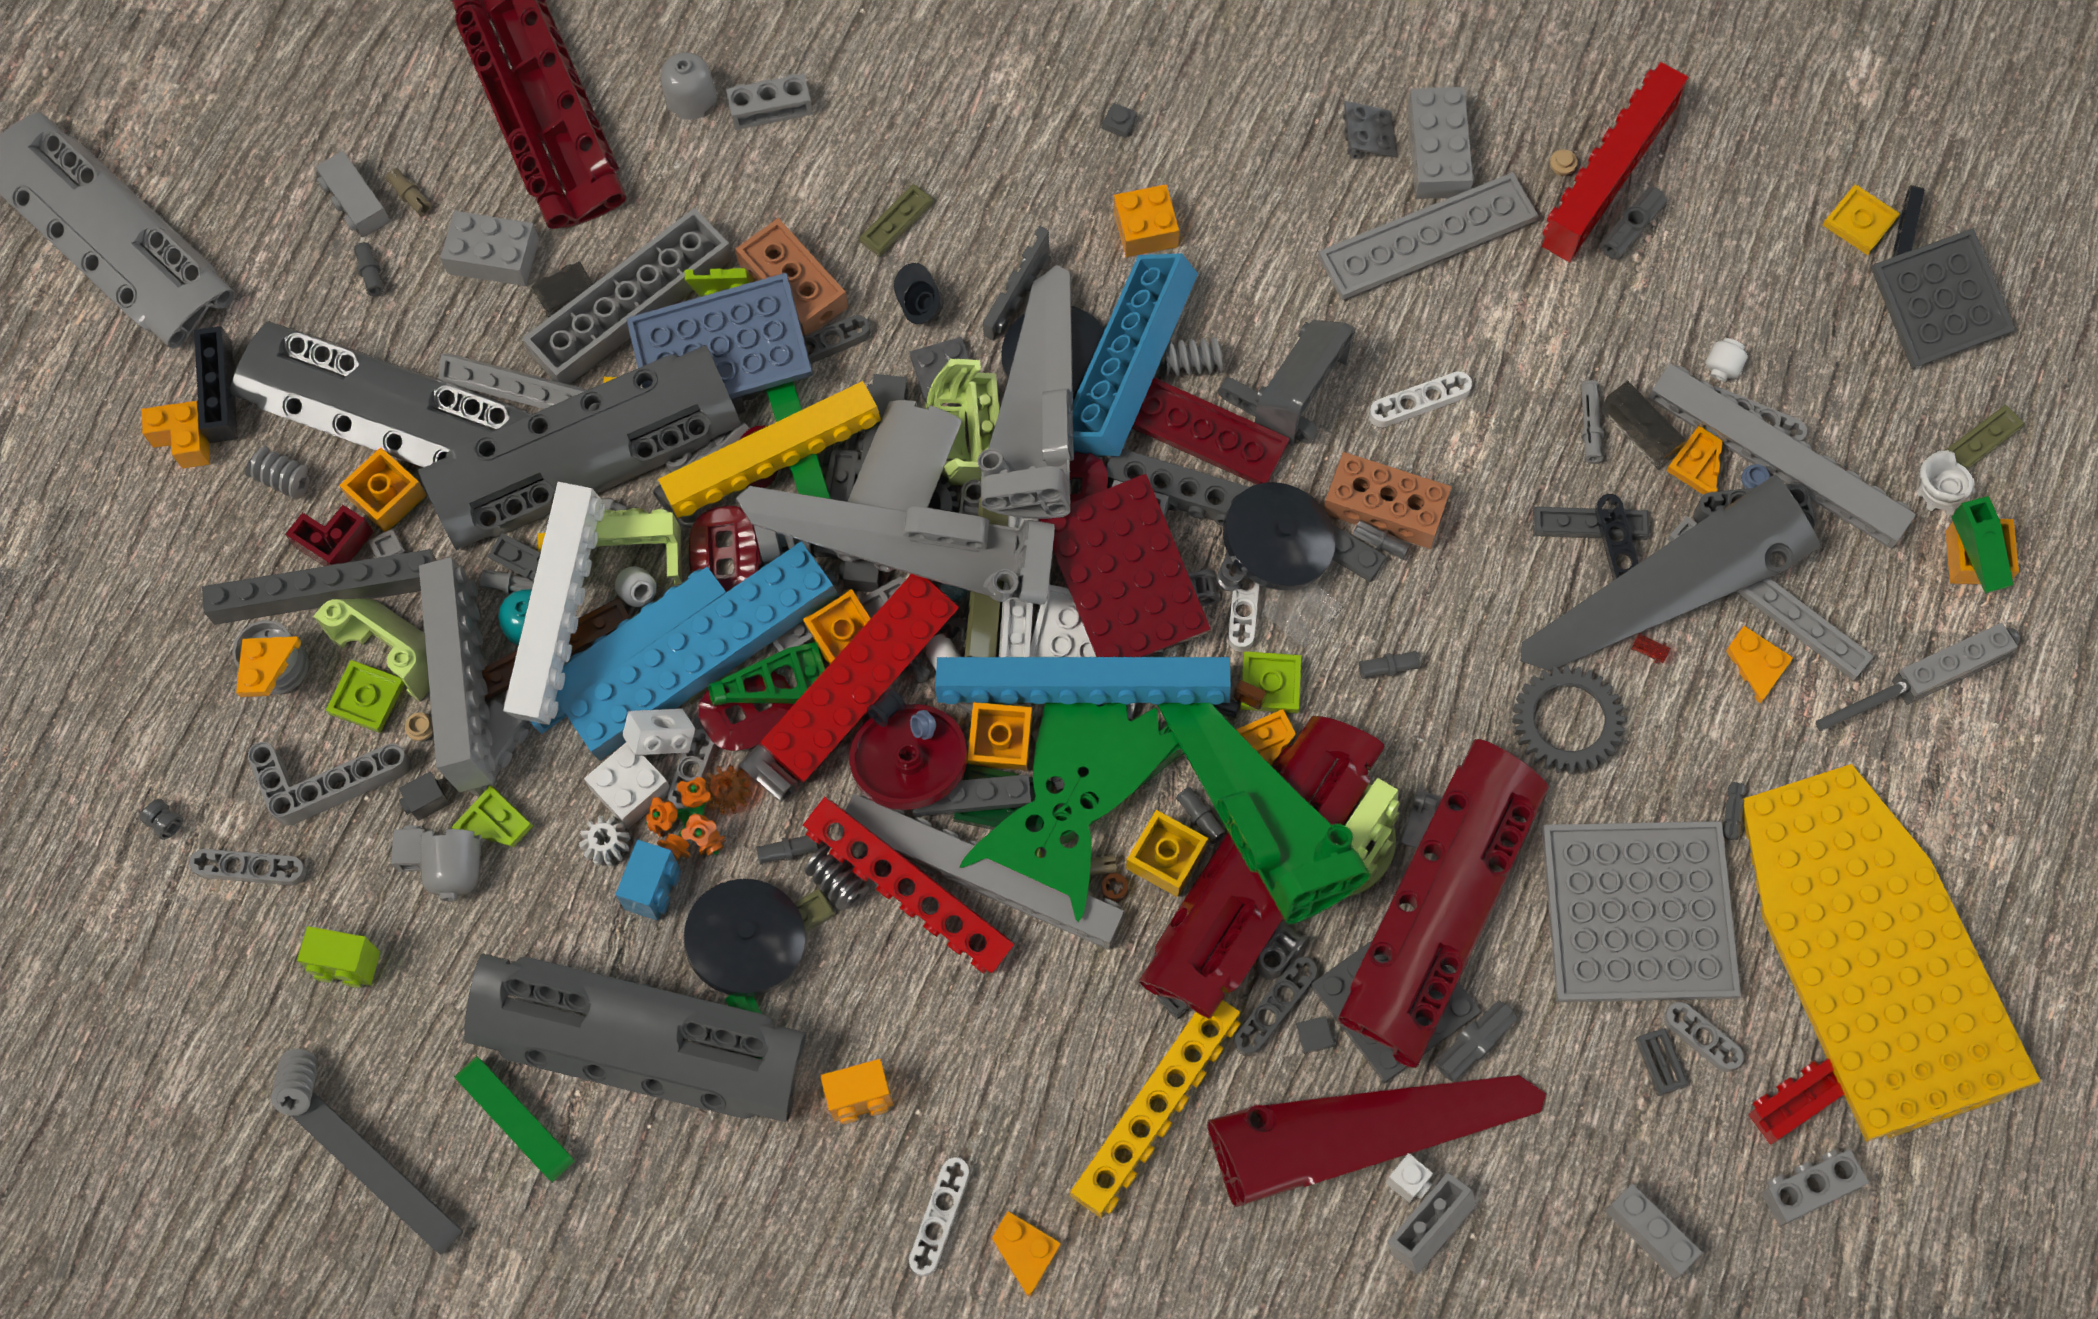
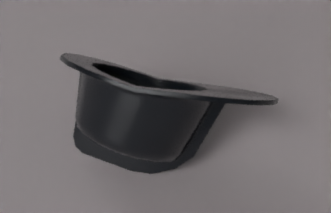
(918, 294)

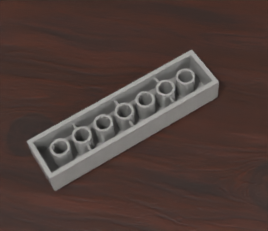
(646, 281)
(456, 675)

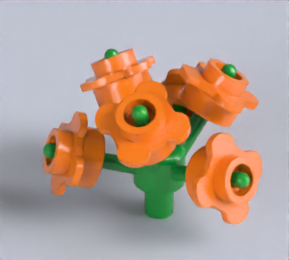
(695, 825)

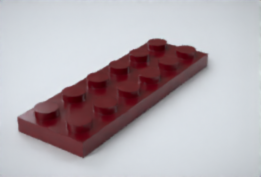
(1210, 432)

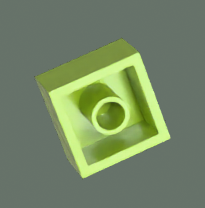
(338, 956)

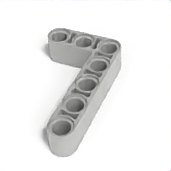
(322, 783)

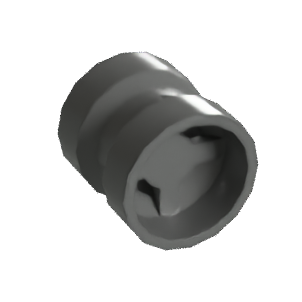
(161, 819)

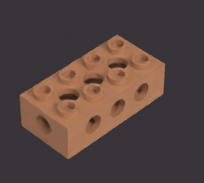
(814, 290)
(1385, 482)

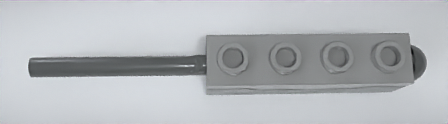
(1937, 671)

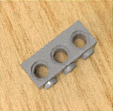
(780, 108)
(1803, 1198)

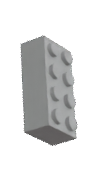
(1439, 142)

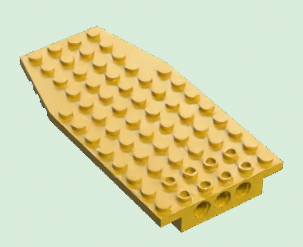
(1879, 957)

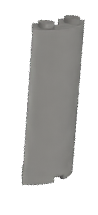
(904, 459)

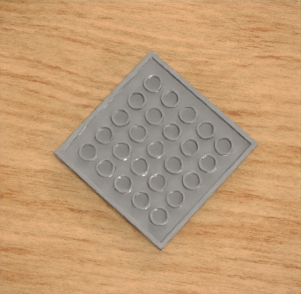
(1640, 912)

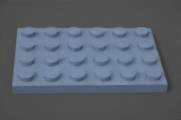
(746, 328)

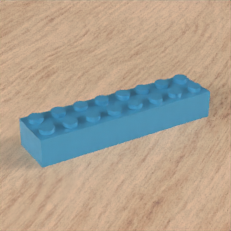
(1130, 352)

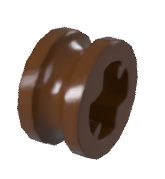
(1119, 880)

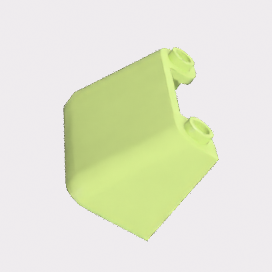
(360, 618)

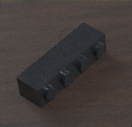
(214, 382)

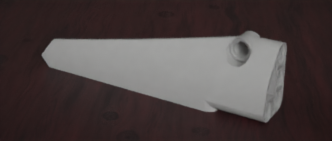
(1032, 442)
(919, 541)

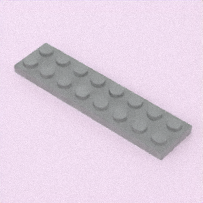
(1427, 236)

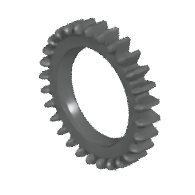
(1570, 759)

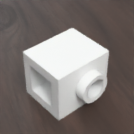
(1410, 1179)

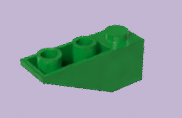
(1984, 543)

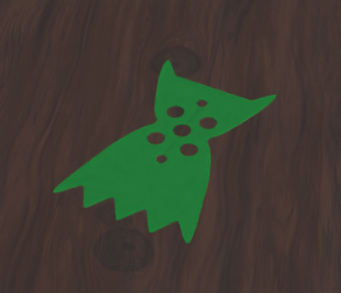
(1118, 761)

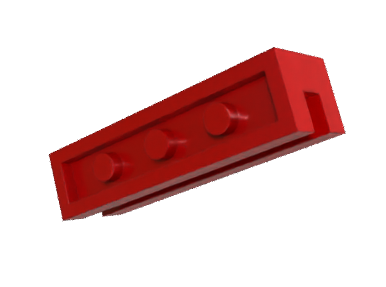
(1796, 1101)

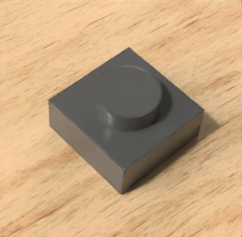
(1119, 120)

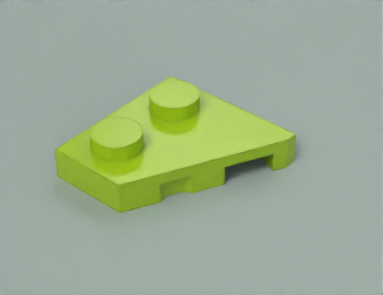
(717, 280)
(494, 819)

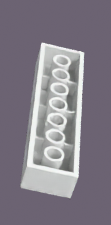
(554, 604)

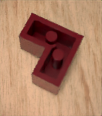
(330, 543)

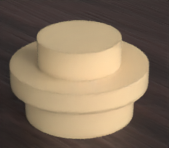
(1563, 162)
(419, 726)

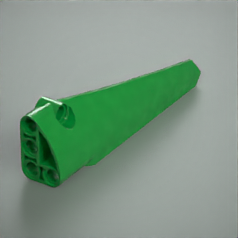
(1267, 817)

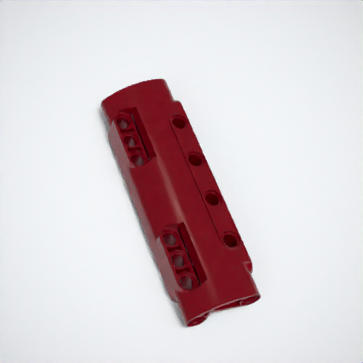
(539, 103)
(1230, 883)
(1448, 898)

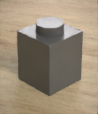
(422, 796)

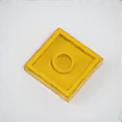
(1861, 219)

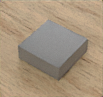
(386, 544)

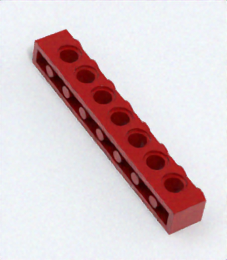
(829, 813)

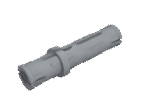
(1592, 429)

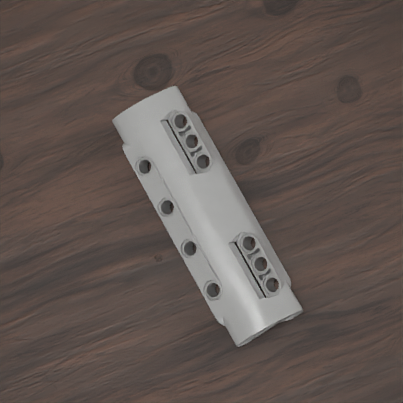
(103, 228)

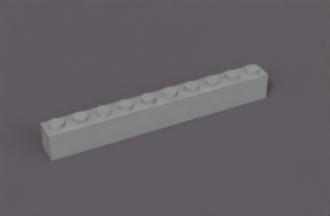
(1783, 456)
(943, 853)

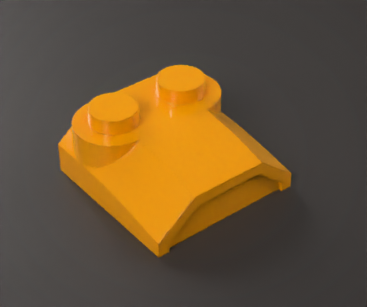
(837, 624)

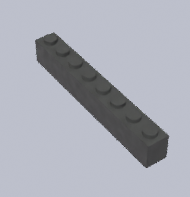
(862, 574)
(314, 587)

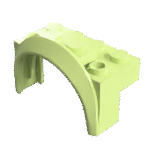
(978, 395)
(640, 527)
(1375, 821)

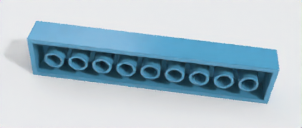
(702, 648)

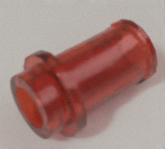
(1651, 648)

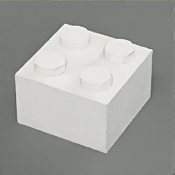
(627, 785)

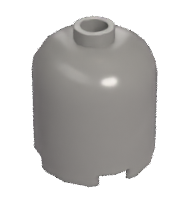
(687, 85)
(450, 863)

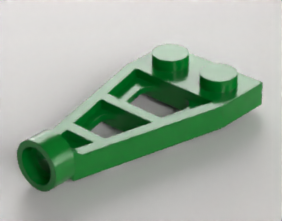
(806, 667)

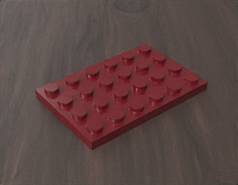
(1126, 572)

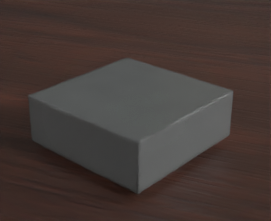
(1314, 1035)

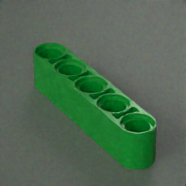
(514, 1119)

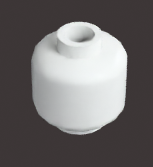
(1726, 359)
(635, 586)

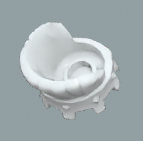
(1944, 482)

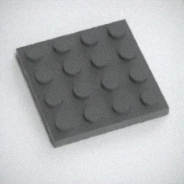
(1942, 298)
(1334, 990)

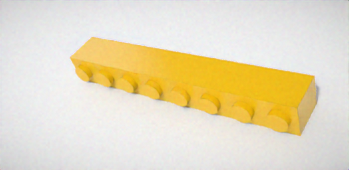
(770, 449)

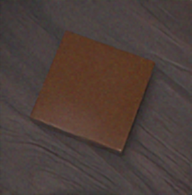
(1249, 695)

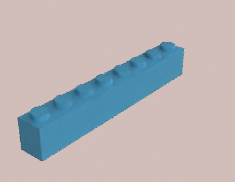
(635, 635)

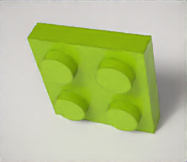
(1277, 676)
(365, 696)

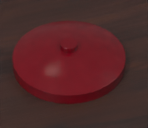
(907, 770)

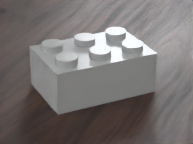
(489, 248)

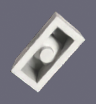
(658, 731)

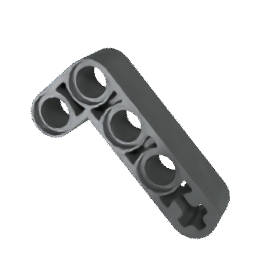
(1714, 501)

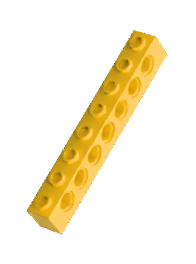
(1102, 1200)

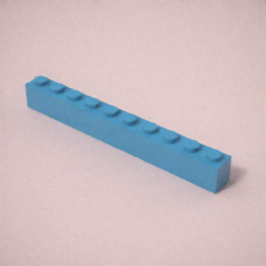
(1083, 680)

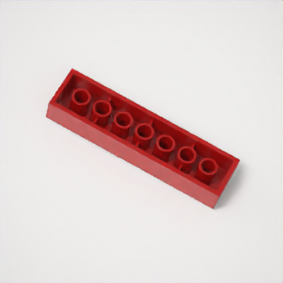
(1613, 161)
(858, 676)

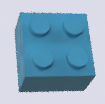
(648, 880)

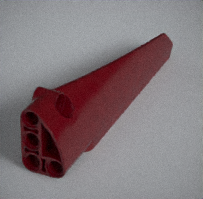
(1346, 1133)

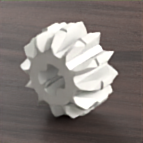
(612, 849)

